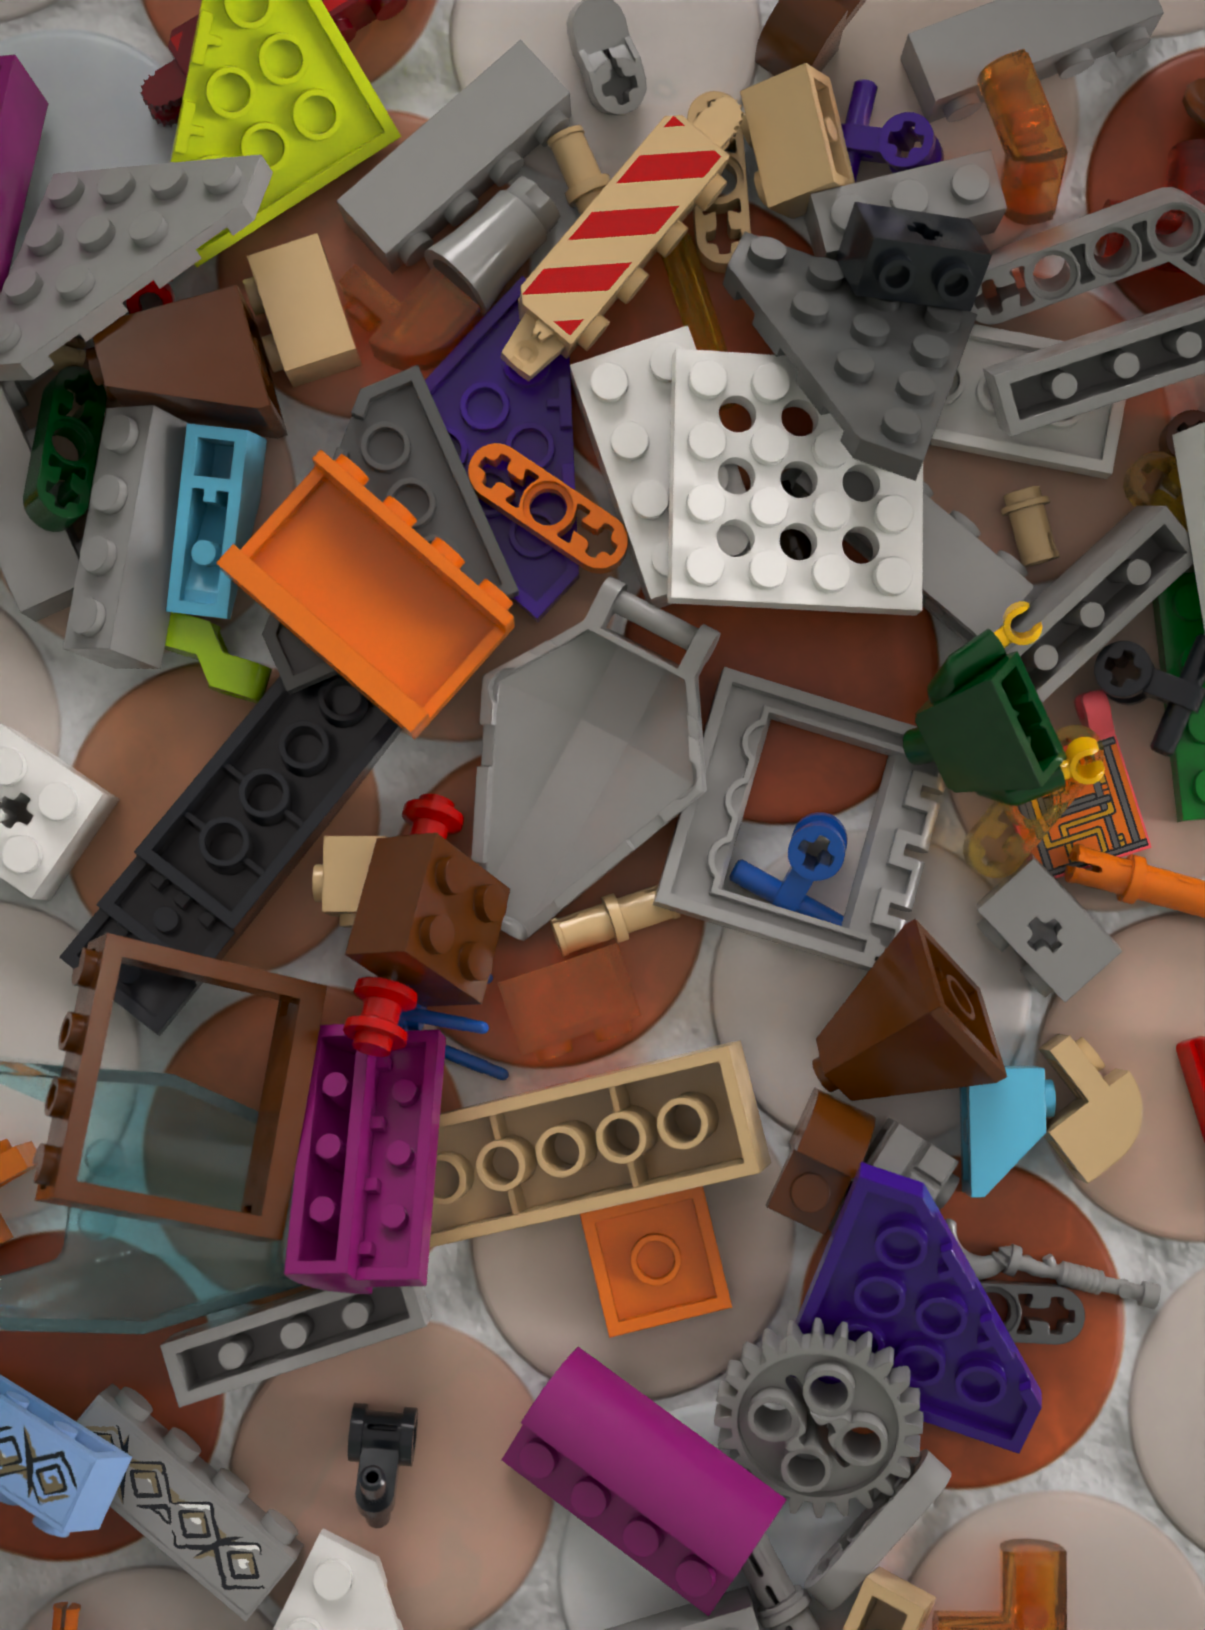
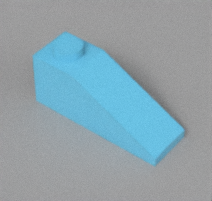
(213, 512)

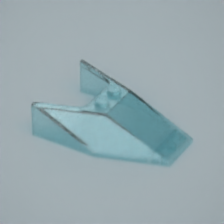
(131, 1274)

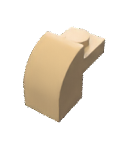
(1104, 1116)

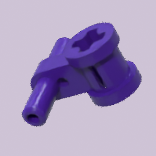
(887, 143)

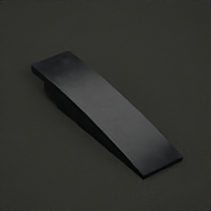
(237, 835)

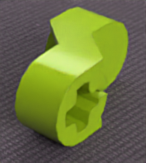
(223, 671)

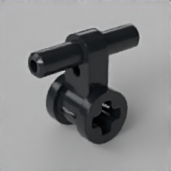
(1181, 693)
(380, 1445)

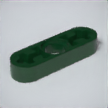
(48, 466)

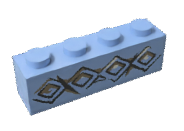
(55, 1464)

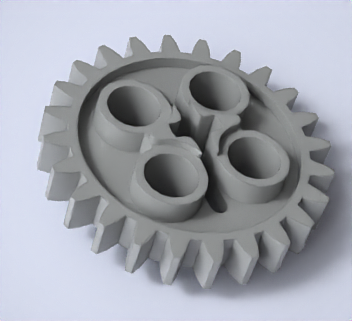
(867, 1397)

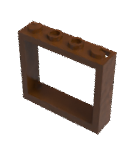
(280, 1108)

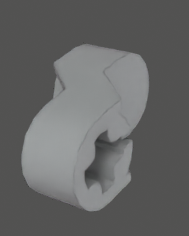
(613, 83)

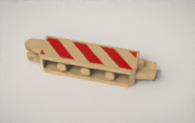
(620, 234)

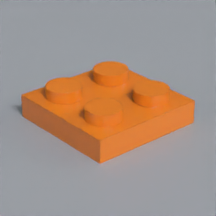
(655, 1261)

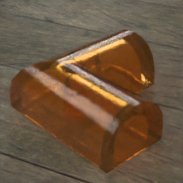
(1028, 136)
(1030, 1591)

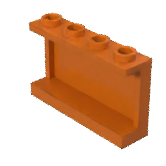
(371, 593)

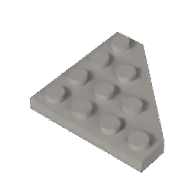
(109, 237)

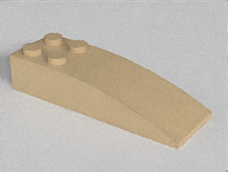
(597, 1143)

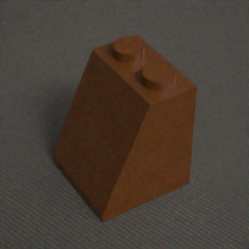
(193, 361)

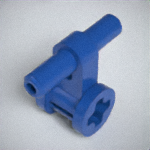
(803, 871)

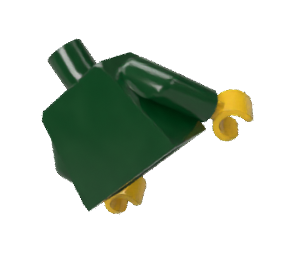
(991, 727)

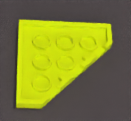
(280, 87)

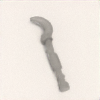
(1075, 1276)

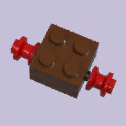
(421, 926)

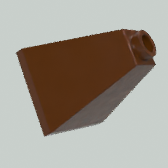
(909, 1027)

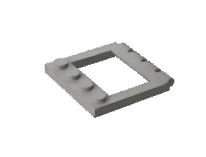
(710, 825)

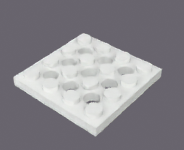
(766, 576)

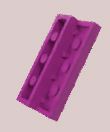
(366, 1165)
(642, 1480)

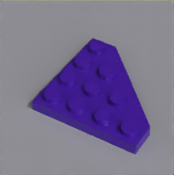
(491, 404)
(909, 1284)

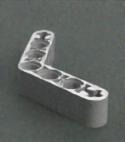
(1084, 269)

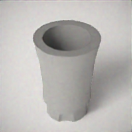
(495, 241)

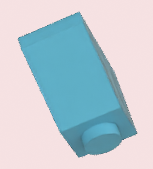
(1002, 1125)

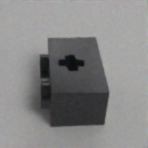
(913, 256)

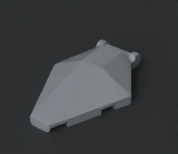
(586, 754)

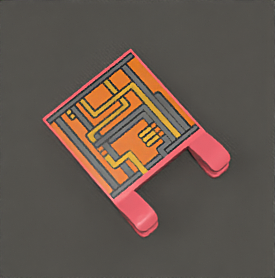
(1103, 813)

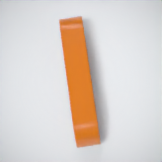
(501, 495)

